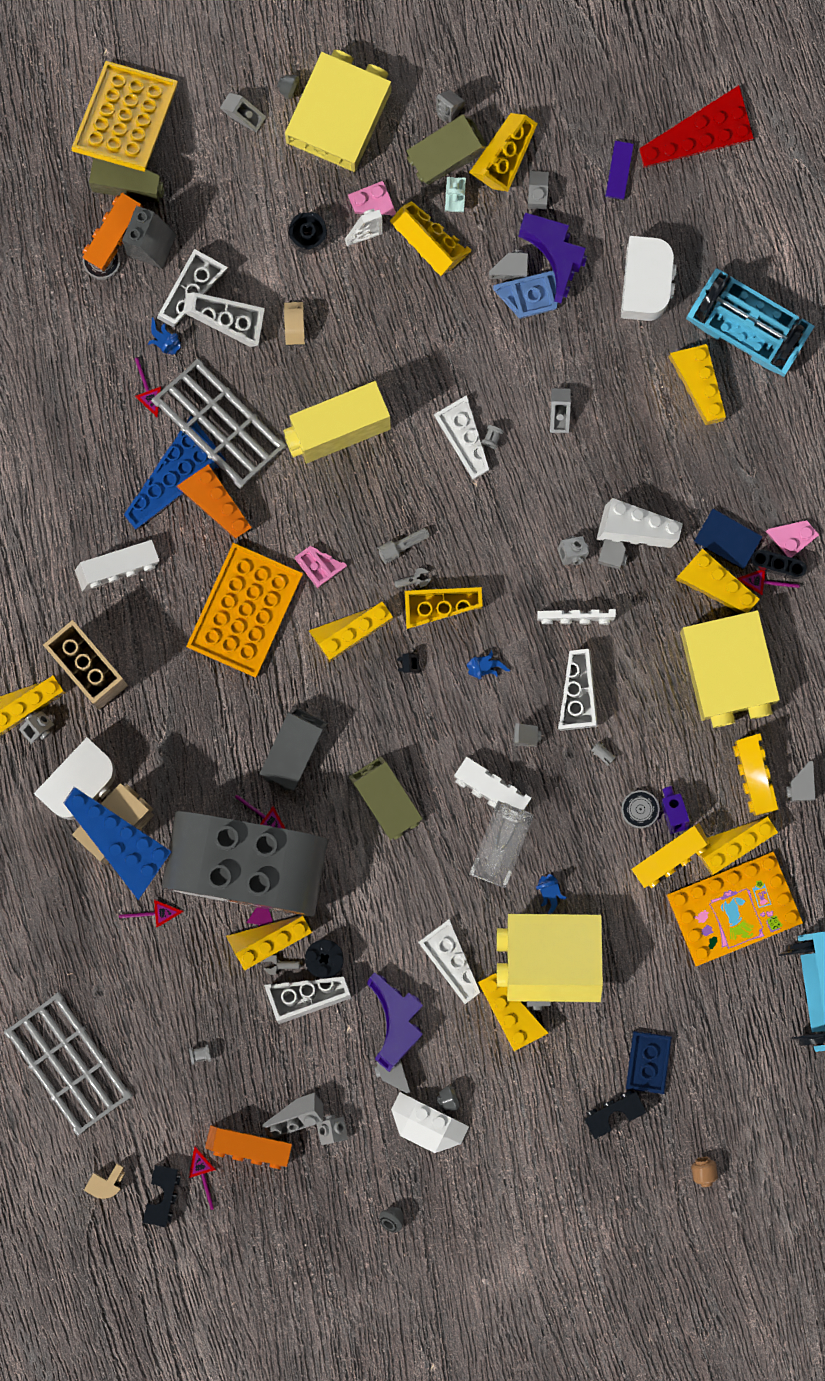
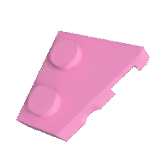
(372, 197)
(792, 537)
(319, 565)

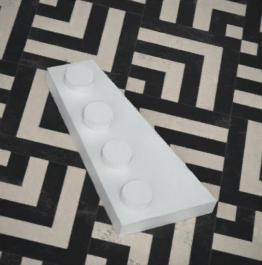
(366, 227)
(461, 432)
(548, 617)
(450, 960)

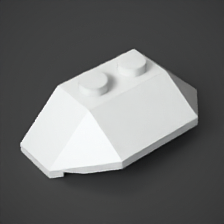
(426, 1125)

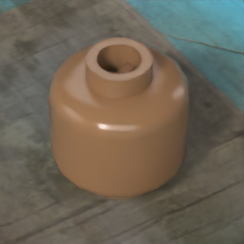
(704, 1171)

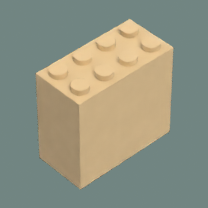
(85, 665)
(125, 804)

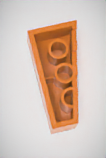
(111, 233)
(215, 501)
(248, 1146)

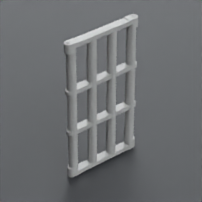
(225, 442)
(49, 1053)

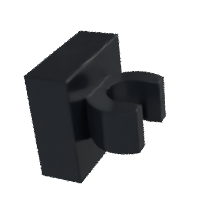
(410, 663)

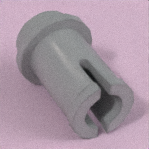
(603, 753)

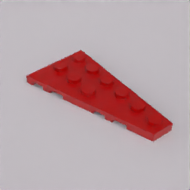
(709, 129)

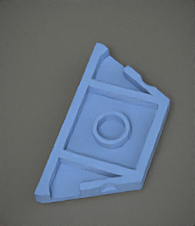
(529, 294)

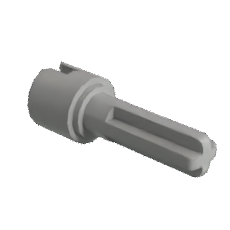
(391, 550)

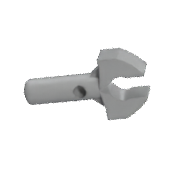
(414, 579)
(280, 965)

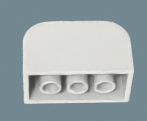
(647, 278)
(86, 770)

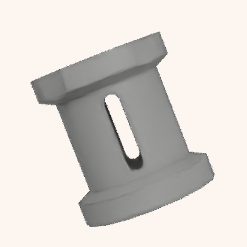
(492, 430)
(200, 1054)

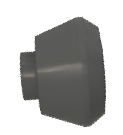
(288, 85)
(448, 1099)
(392, 1219)

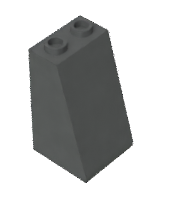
(148, 238)
(293, 749)

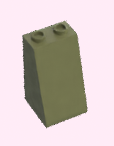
(447, 149)
(118, 179)
(386, 798)

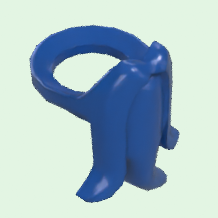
(166, 342)
(481, 666)
(550, 889)

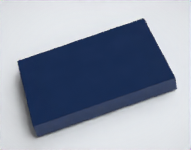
(728, 539)
(648, 1062)

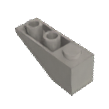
(448, 105)
(296, 1116)

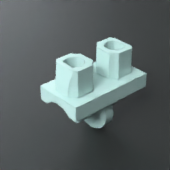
(455, 194)

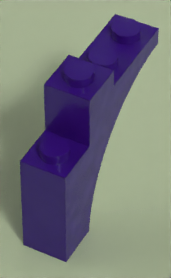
(552, 241)
(399, 1012)

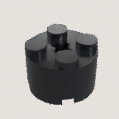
(308, 243)
(313, 957)

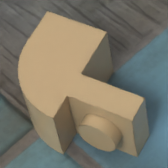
(294, 323)
(104, 1188)

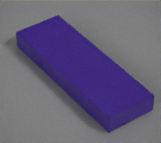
(619, 170)

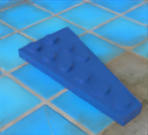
(177, 464)
(126, 848)

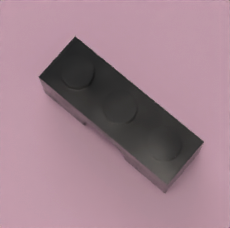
(598, 1120)
(160, 1213)

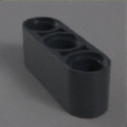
(787, 562)

